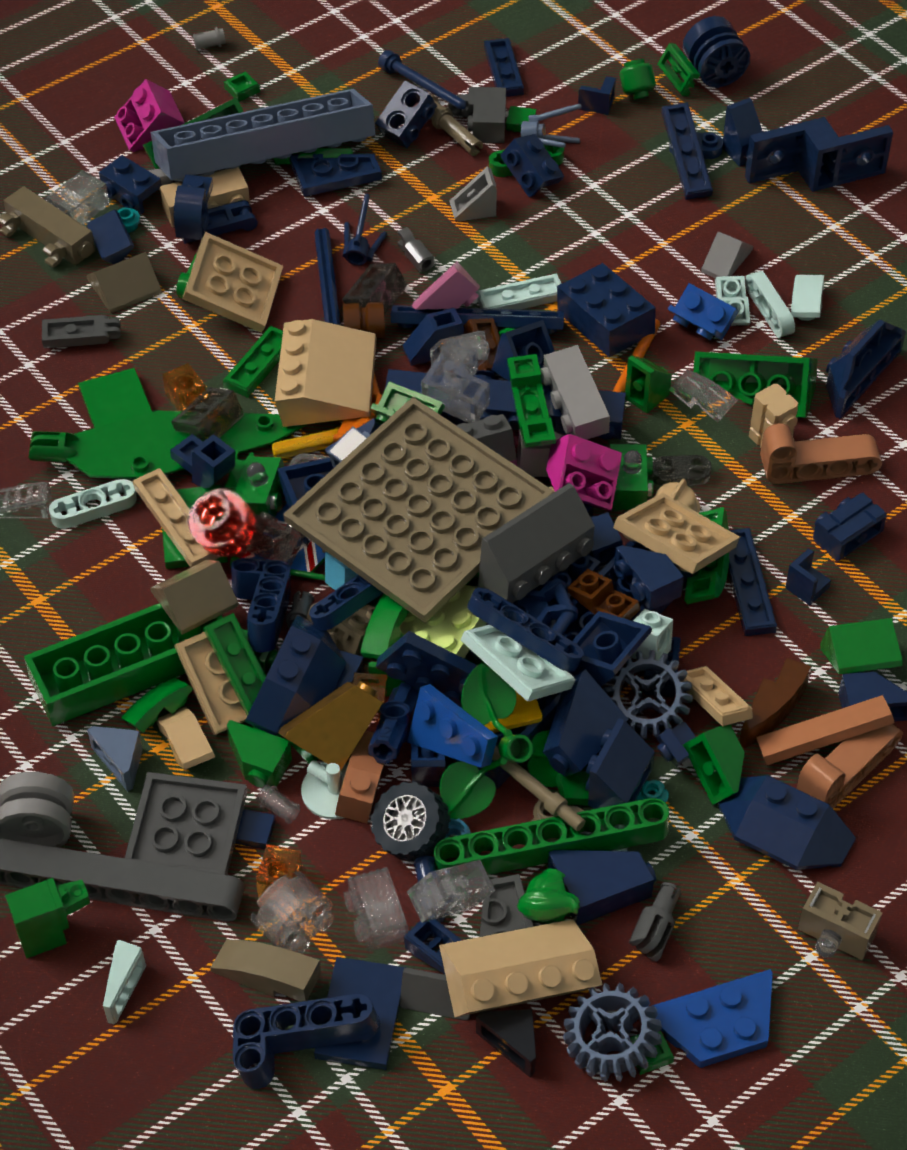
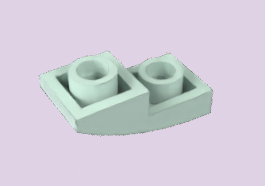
(732, 291)
(807, 297)

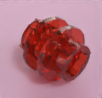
(222, 522)

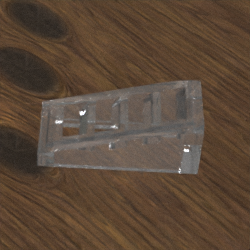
(36, 498)

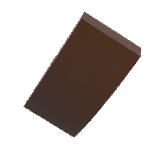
(598, 594)

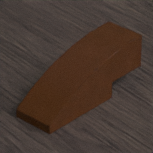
(775, 701)

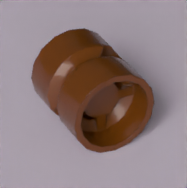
(366, 319)

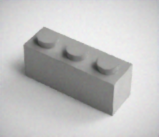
(575, 393)

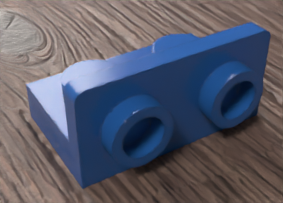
(704, 311)

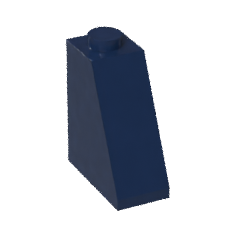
(580, 724)
(603, 880)

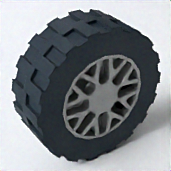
(410, 821)

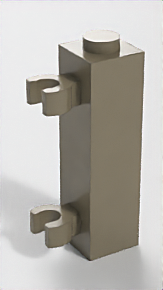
(48, 225)

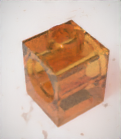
(182, 386)
(275, 862)

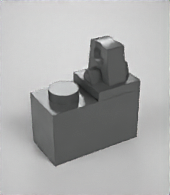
(485, 113)

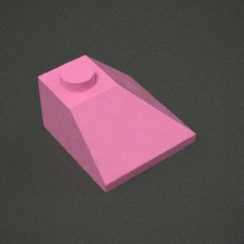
(449, 290)

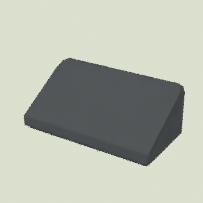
(426, 993)

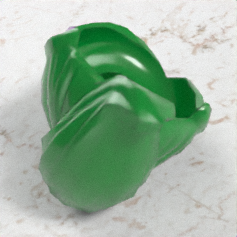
(547, 898)

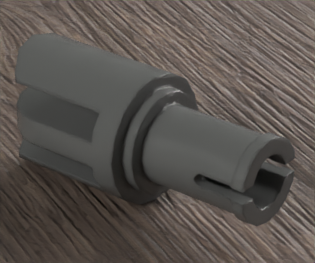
(656, 923)

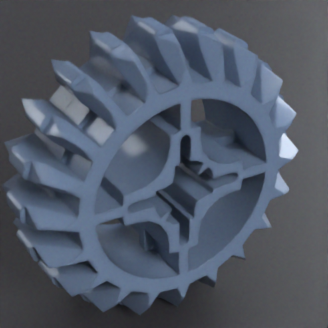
(667, 672)
(594, 1054)

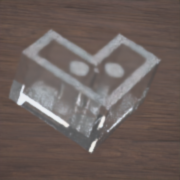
(454, 383)

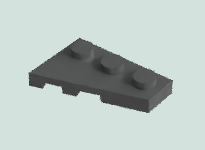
(500, 908)

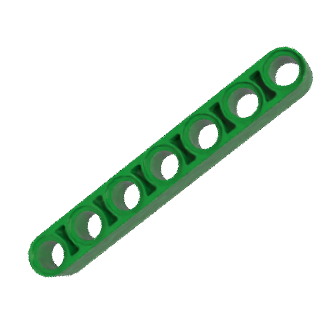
(535, 833)

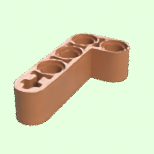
(817, 458)
(847, 765)

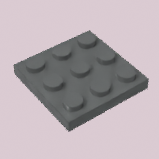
(187, 822)

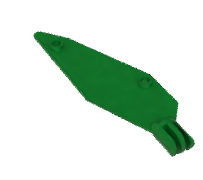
(144, 443)

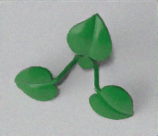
(487, 700)

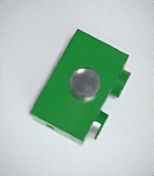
(632, 481)
(261, 485)

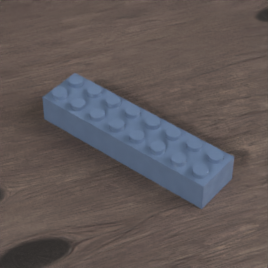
(263, 134)

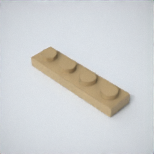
(171, 514)

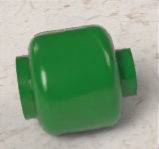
(637, 78)

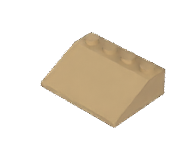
(324, 373)

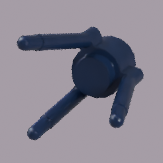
(358, 249)

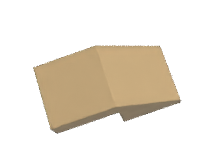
(185, 738)

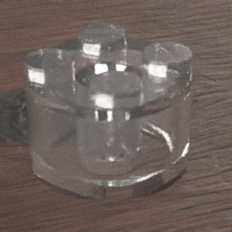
(292, 912)

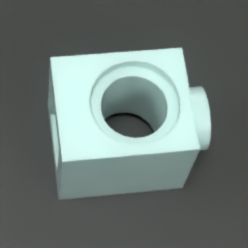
(661, 636)

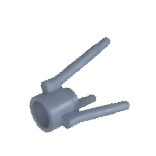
(534, 127)

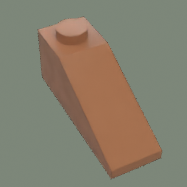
(359, 783)

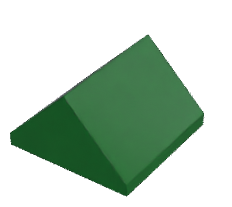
(862, 646)

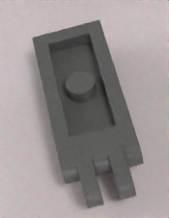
(79, 331)

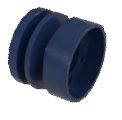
(716, 51)

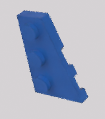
(450, 730)

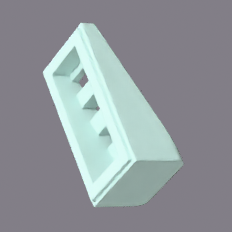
(124, 975)

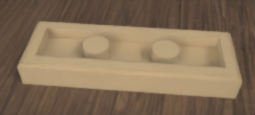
(717, 697)

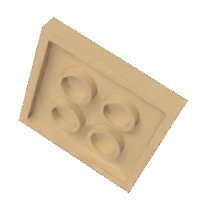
(233, 282)
(676, 531)

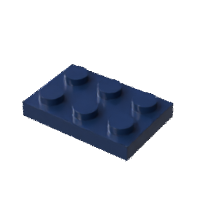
(425, 663)

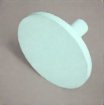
(322, 788)

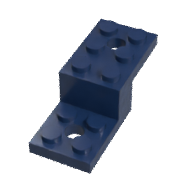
(818, 154)

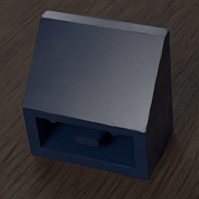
(620, 767)

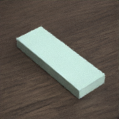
(520, 294)

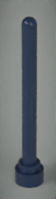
(392, 63)

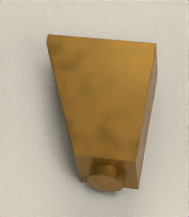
(334, 723)

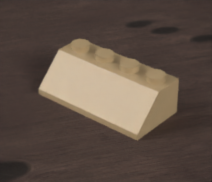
(518, 967)

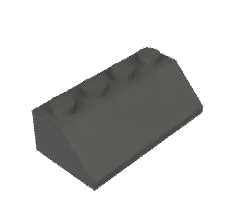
(536, 545)

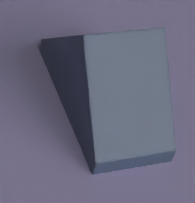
(118, 751)

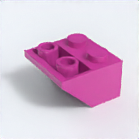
(147, 111)
(587, 467)

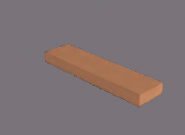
(825, 730)

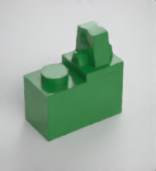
(42, 913)

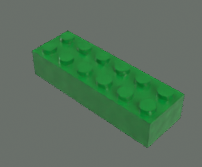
(107, 663)

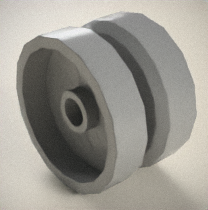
(36, 809)

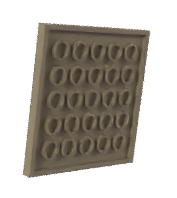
(415, 507)

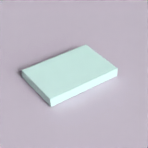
(516, 664)

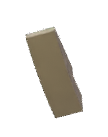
(268, 968)

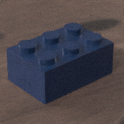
(606, 309)

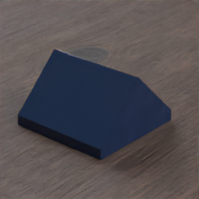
(521, 342)
(609, 644)

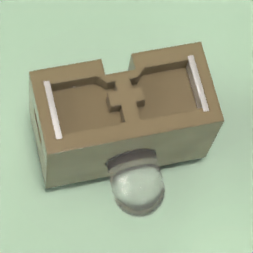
(838, 923)

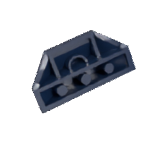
(862, 364)
(298, 678)
(786, 824)

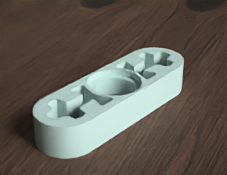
(770, 304)
(74, 517)

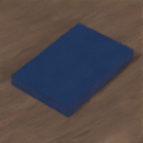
(383, 987)

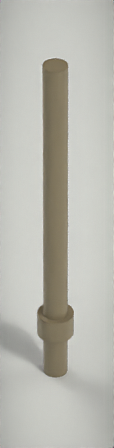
(553, 802)

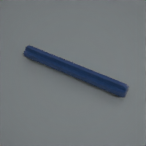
(327, 276)

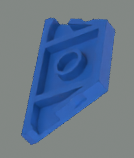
(720, 1019)

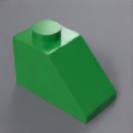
(646, 383)
(259, 754)
(717, 761)

